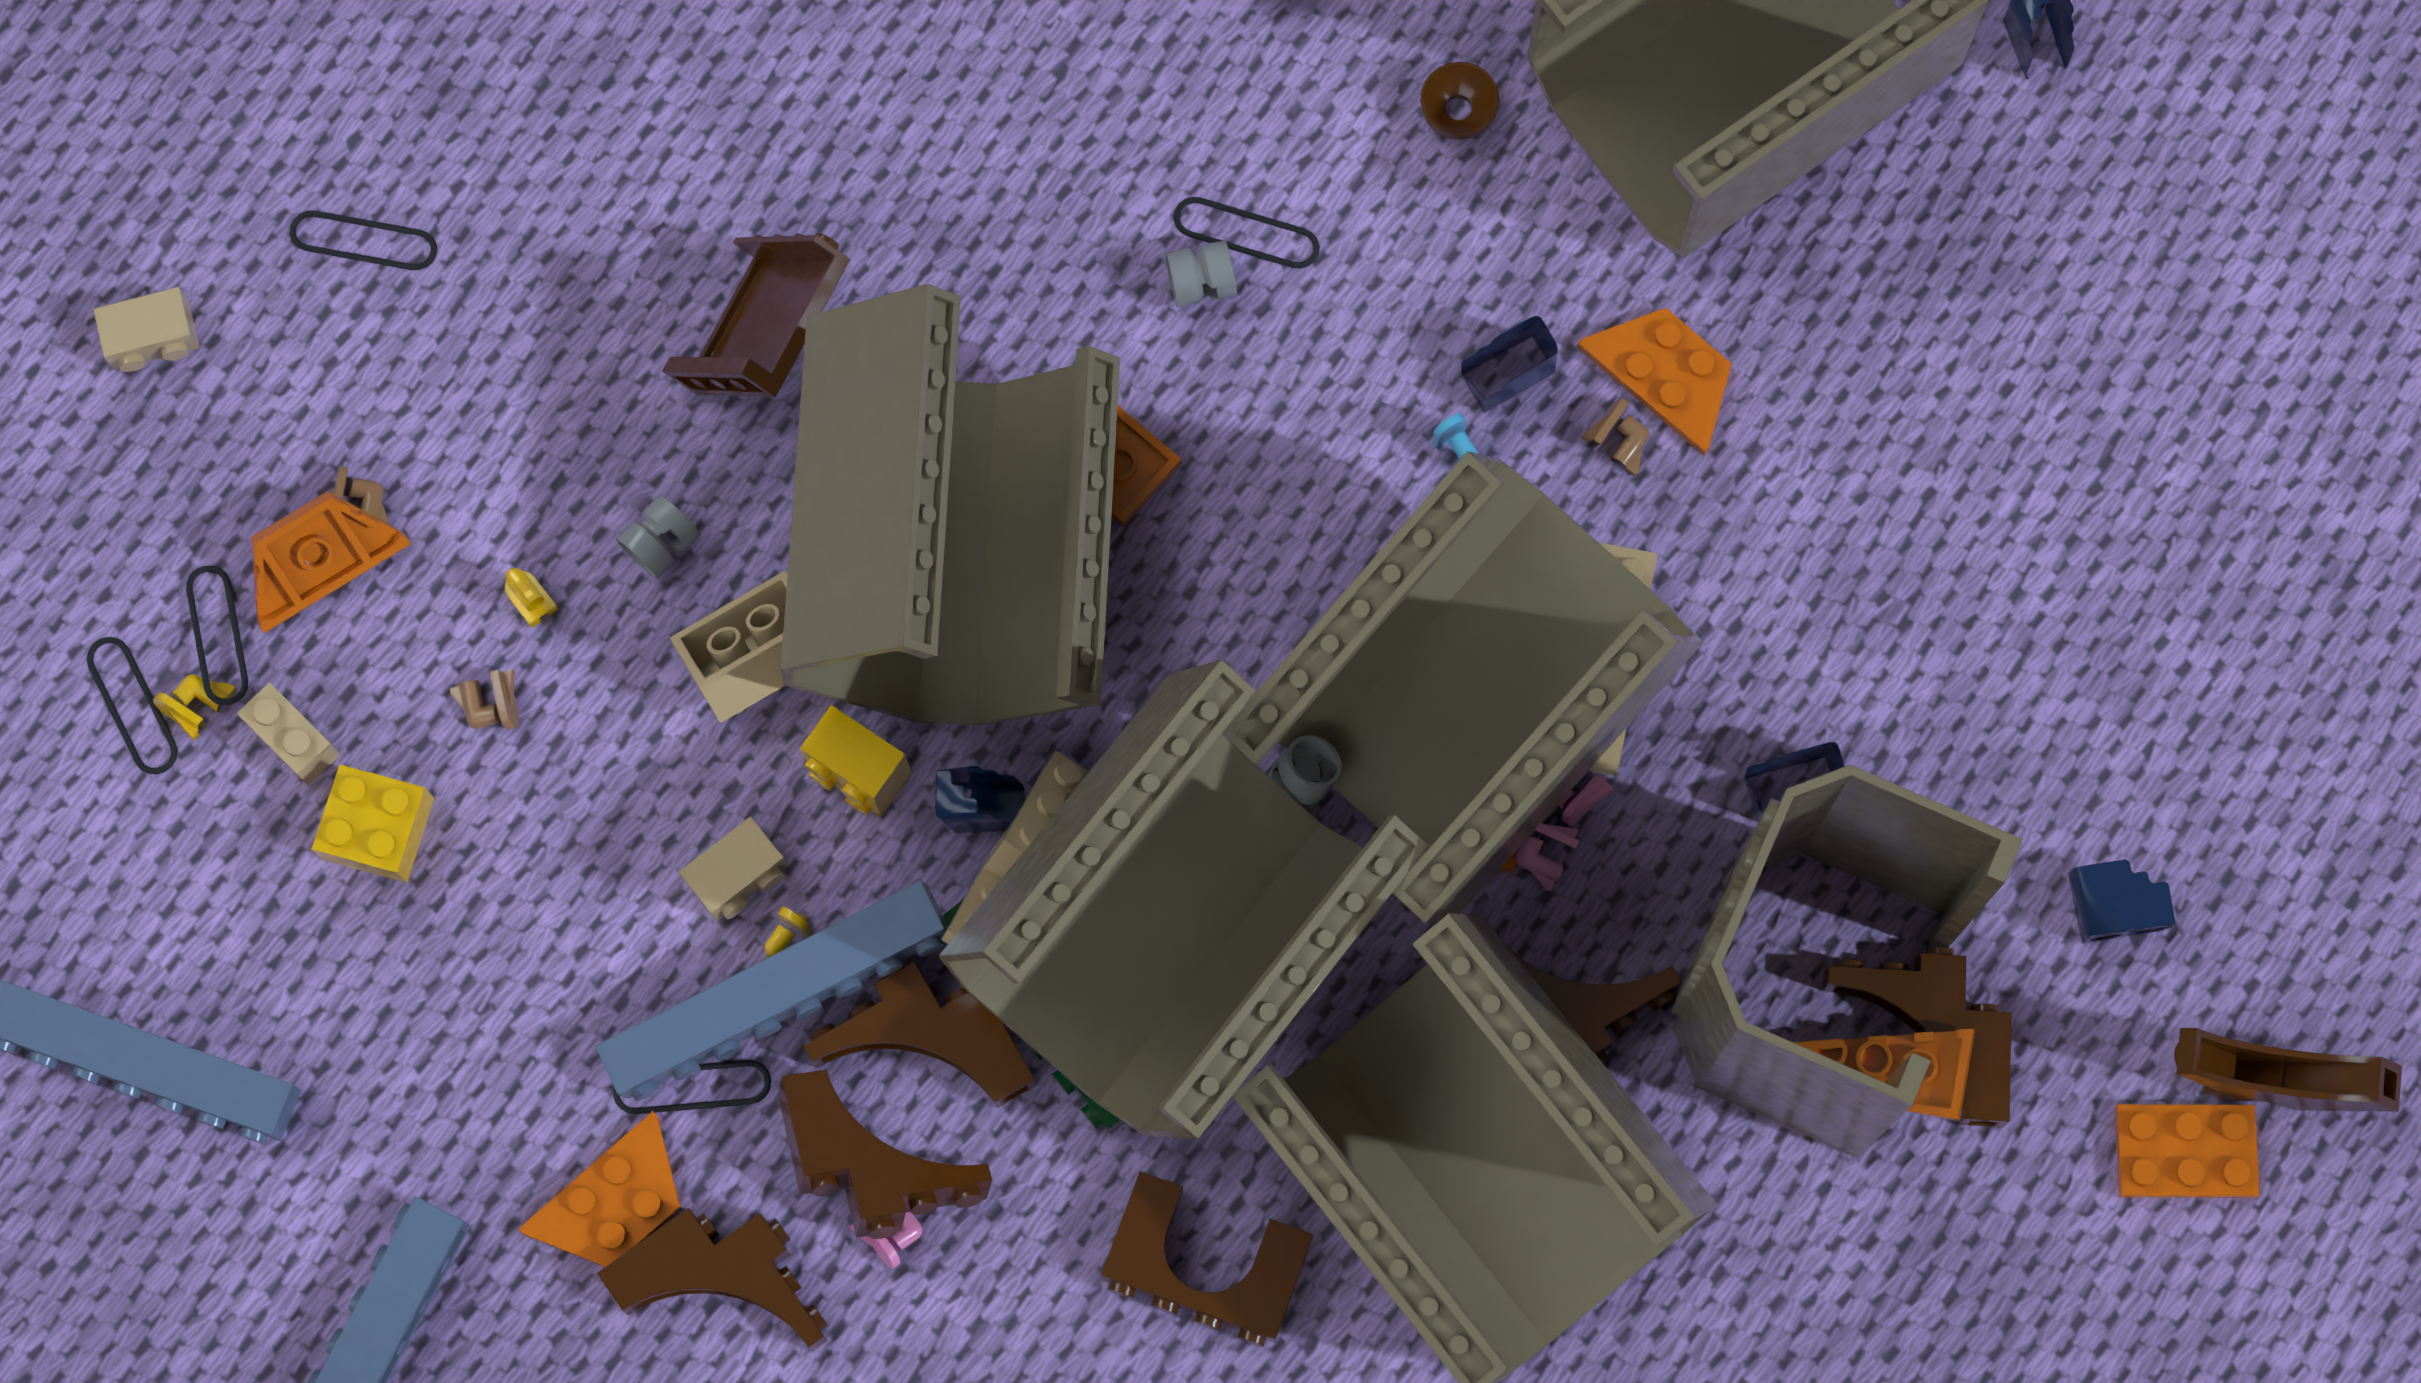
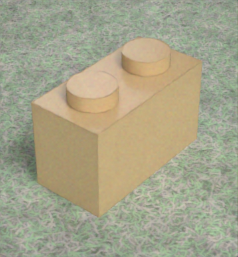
(146, 329)
(288, 733)
(734, 870)

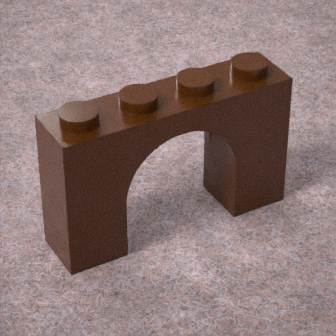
(1252, 1305)

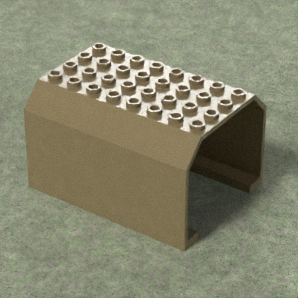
(1732, 100)
(946, 523)
(1472, 675)
(1879, 837)
(1172, 914)
(1478, 1155)

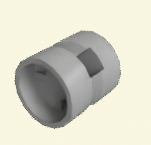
(1201, 273)
(658, 536)
(1307, 770)

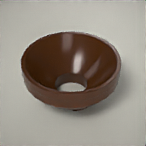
(1464, 82)

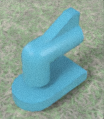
(1453, 432)

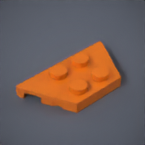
(1666, 371)
(315, 555)
(612, 1201)

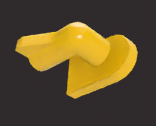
(528, 596)
(183, 694)
(781, 936)

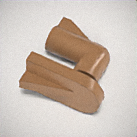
(1636, 436)
(367, 490)
(504, 710)

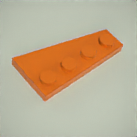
(1879, 1056)

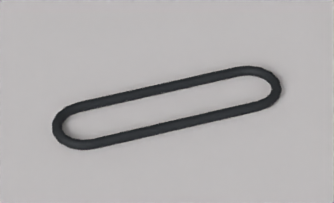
(1253, 216)
(359, 257)
(198, 639)
(90, 656)
(711, 1104)

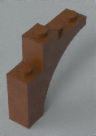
(1935, 1001)
(1605, 1006)
(912, 1021)
(2285, 1076)
(880, 1182)
(743, 1266)

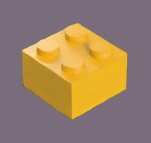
(855, 761)
(373, 823)

